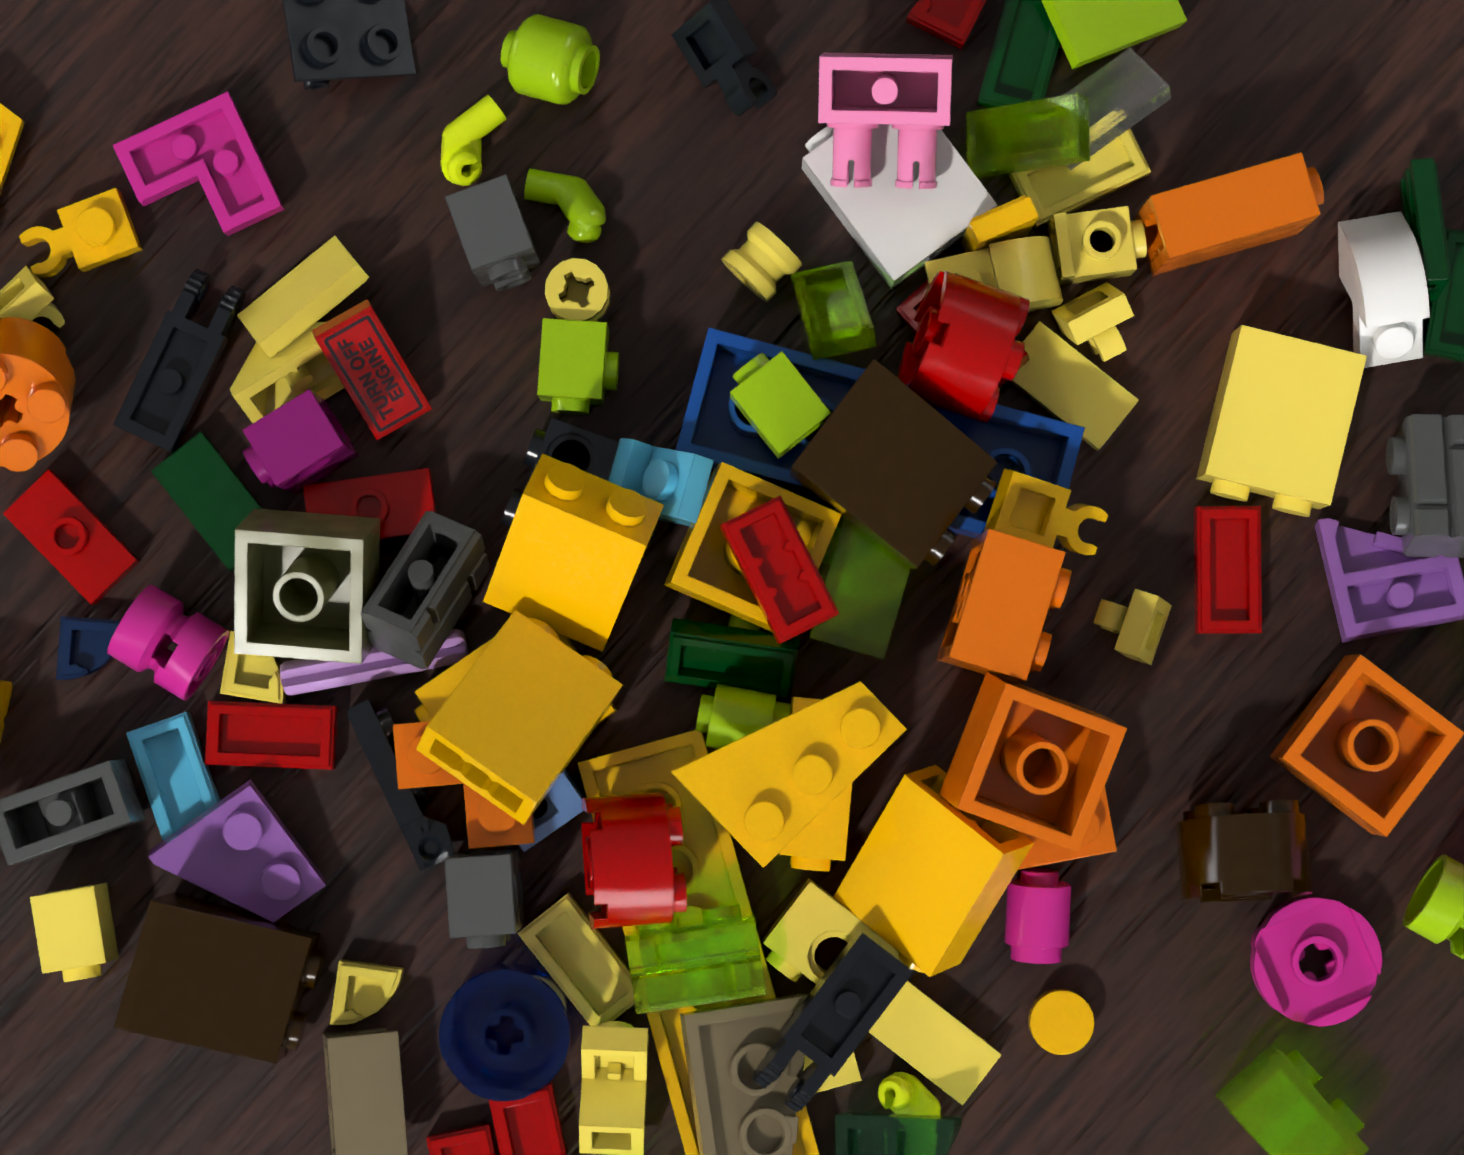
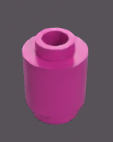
(1037, 916)

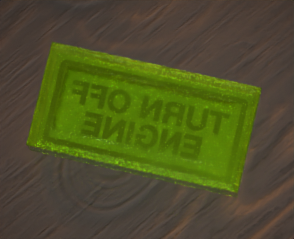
(1028, 135)
(833, 310)

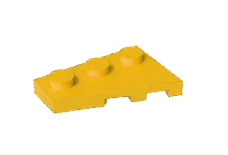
(791, 770)

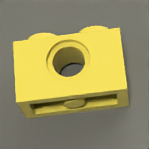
(804, 925)

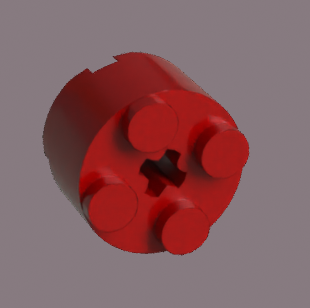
(964, 345)
(631, 860)

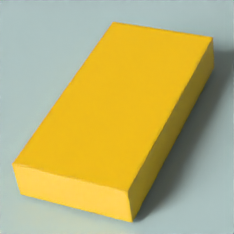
(1000, 224)

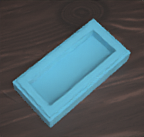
(173, 771)

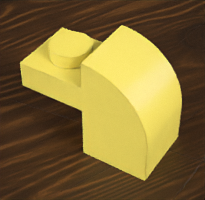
(1014, 265)
(613, 1089)

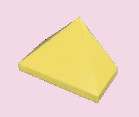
(274, 381)

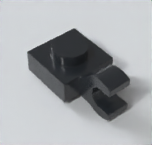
(718, 52)

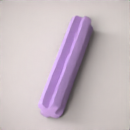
(308, 676)

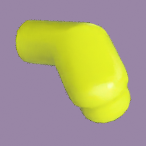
(463, 141)
(907, 1095)

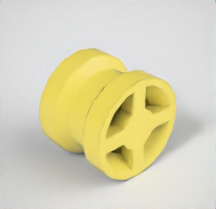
(761, 261)
(581, 300)

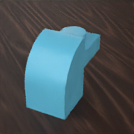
(664, 476)

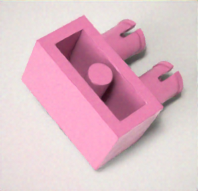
(885, 89)

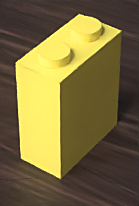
(1280, 420)

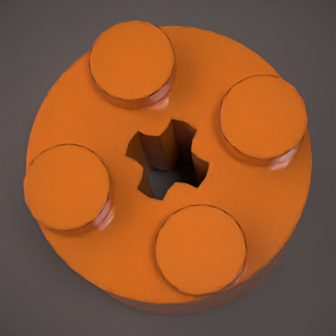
(34, 392)

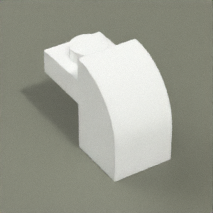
(1386, 287)

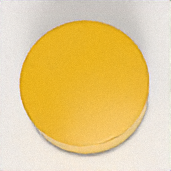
(1061, 1021)

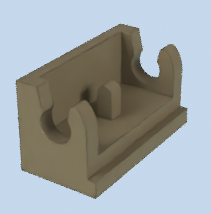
(365, 1092)

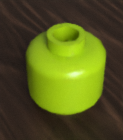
(550, 59)

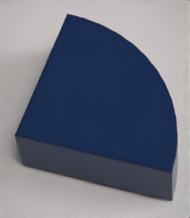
(83, 646)

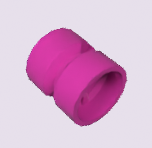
(149, 629)

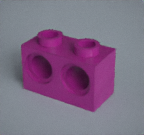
(298, 444)

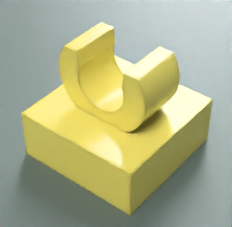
(28, 298)
(1094, 320)
(1137, 625)

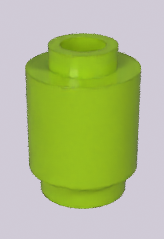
(736, 714)

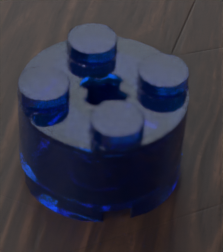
(478, 1053)

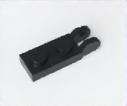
(178, 366)
(835, 1017)

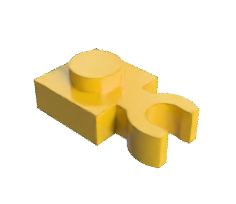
(92, 233)
(1039, 512)

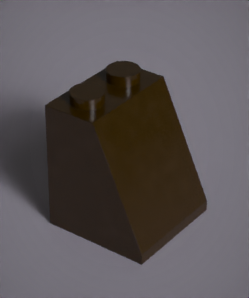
(895, 468)
(219, 979)

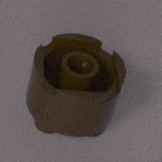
(1243, 854)

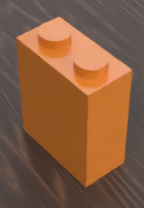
(1230, 213)

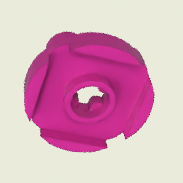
(1349, 974)

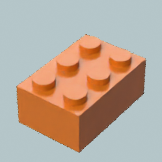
(1004, 606)

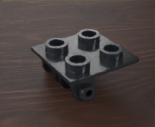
(347, 40)

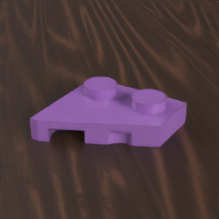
(1382, 589)
(242, 855)

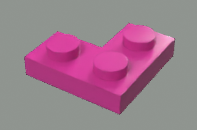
(207, 147)

